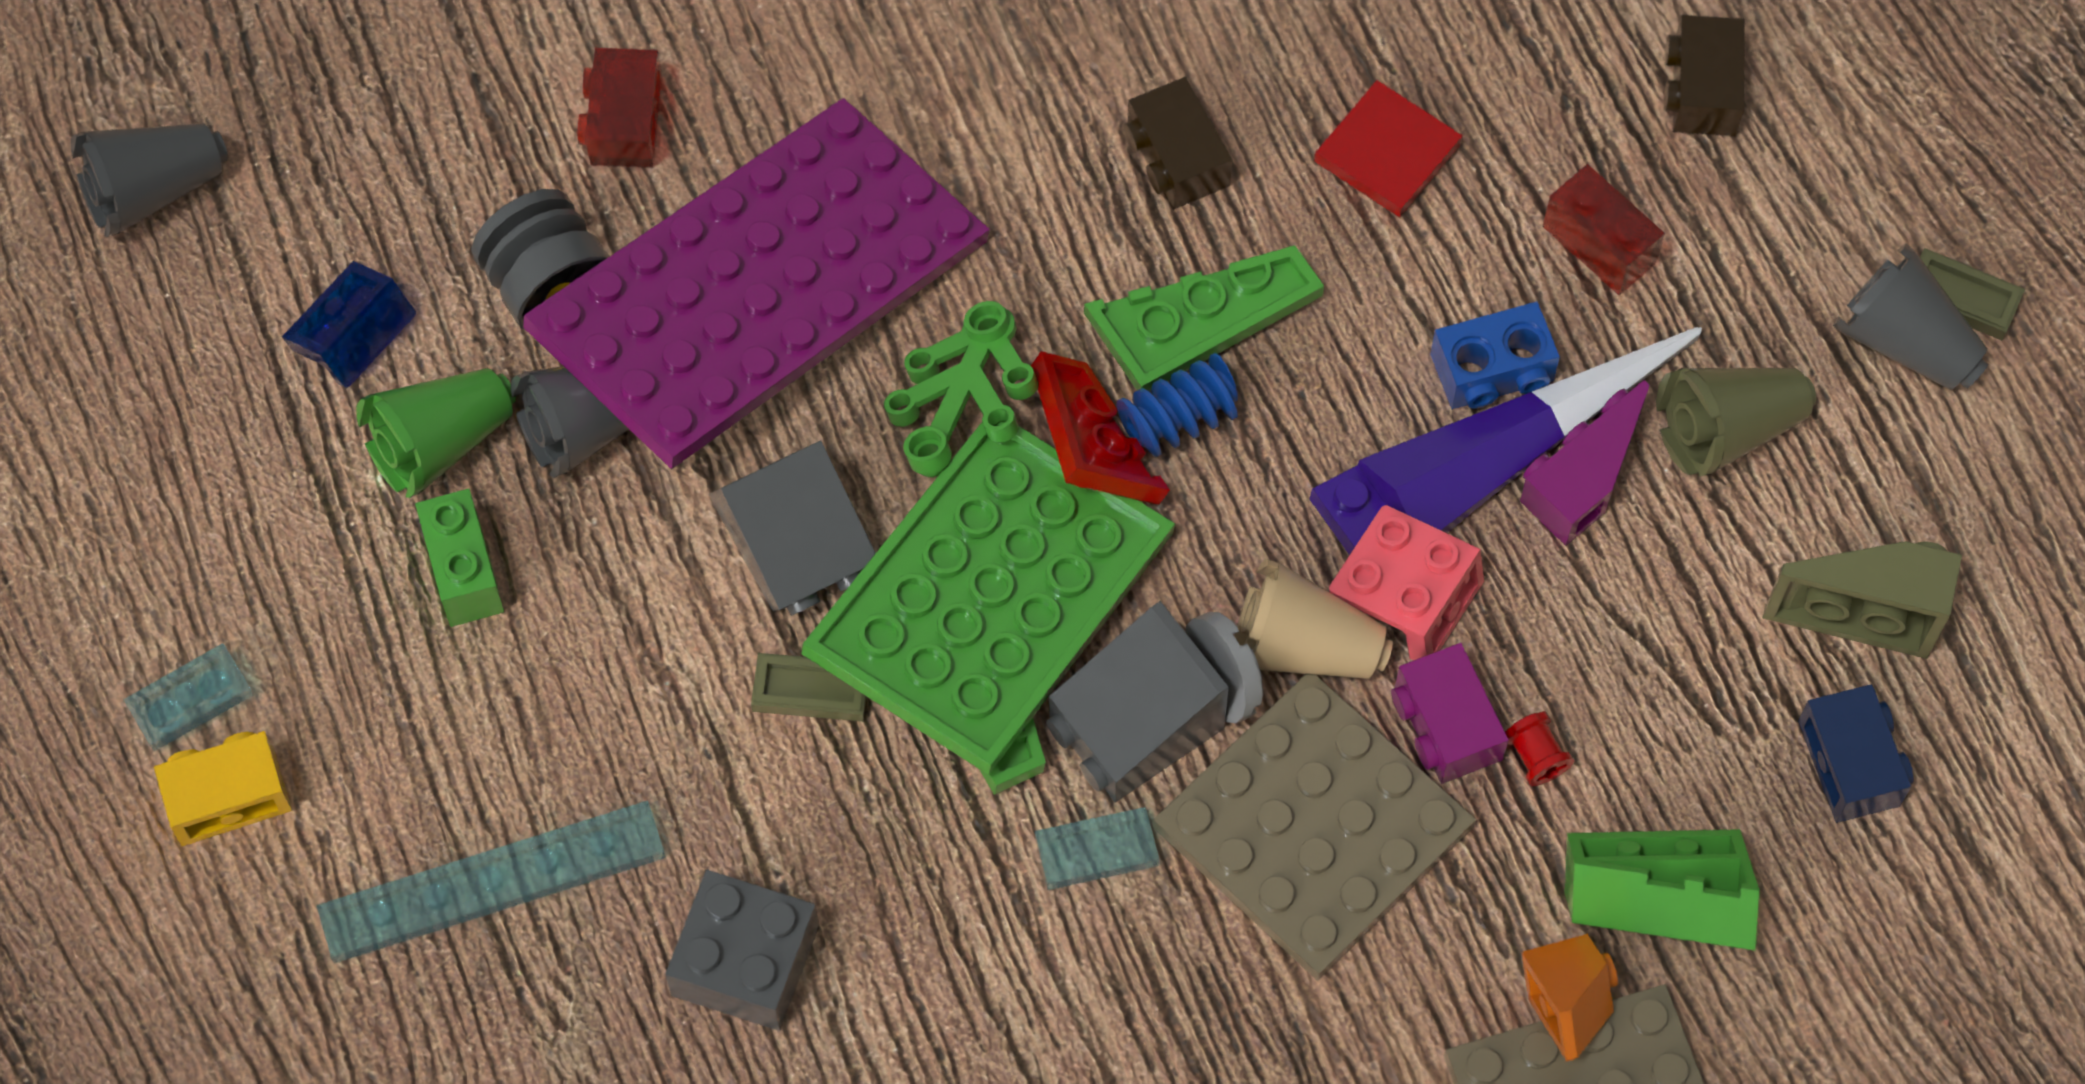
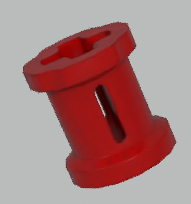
(1538, 748)

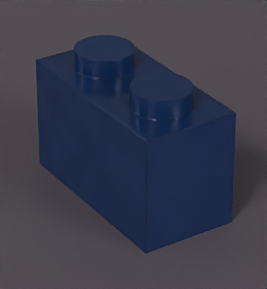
(1856, 753)

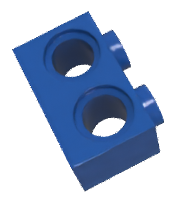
(1489, 344)

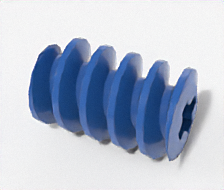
(1180, 404)

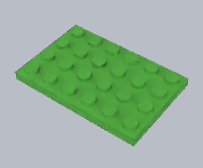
(986, 595)

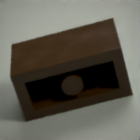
(1706, 75)
(1178, 143)

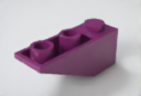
(1578, 480)

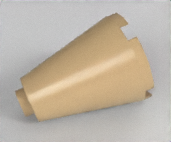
(1308, 629)

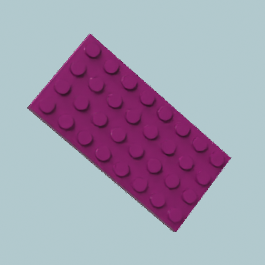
(755, 281)

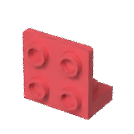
(1411, 578)

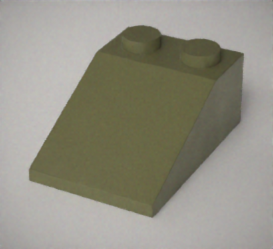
(1874, 596)

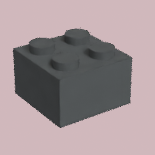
(742, 950)

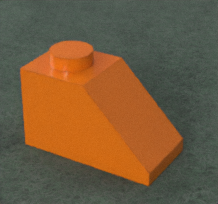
(1570, 990)

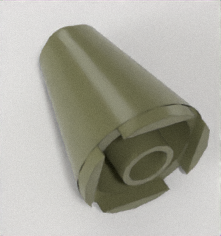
(1729, 412)

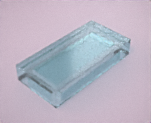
(1096, 848)

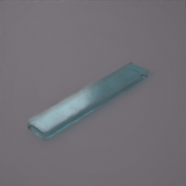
(490, 882)

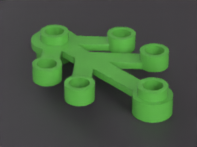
(985, 330)

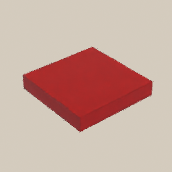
(1388, 148)

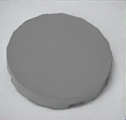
(1234, 663)

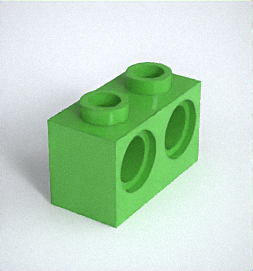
(459, 557)

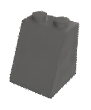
(795, 528)
(1139, 704)

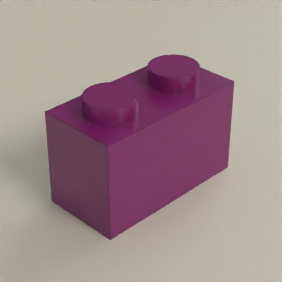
(1449, 713)

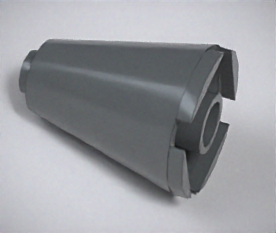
(143, 169)
(1915, 323)
(562, 419)

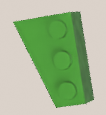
(1665, 884)

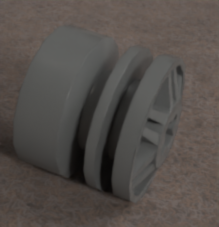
(534, 248)

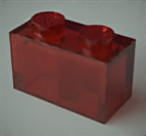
(622, 107)
(1603, 229)

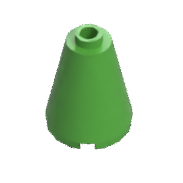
(432, 425)

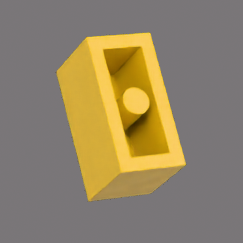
(222, 787)

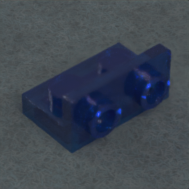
(351, 322)

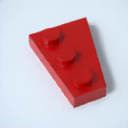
(1085, 434)

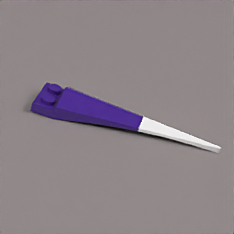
(1467, 462)

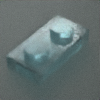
(188, 697)

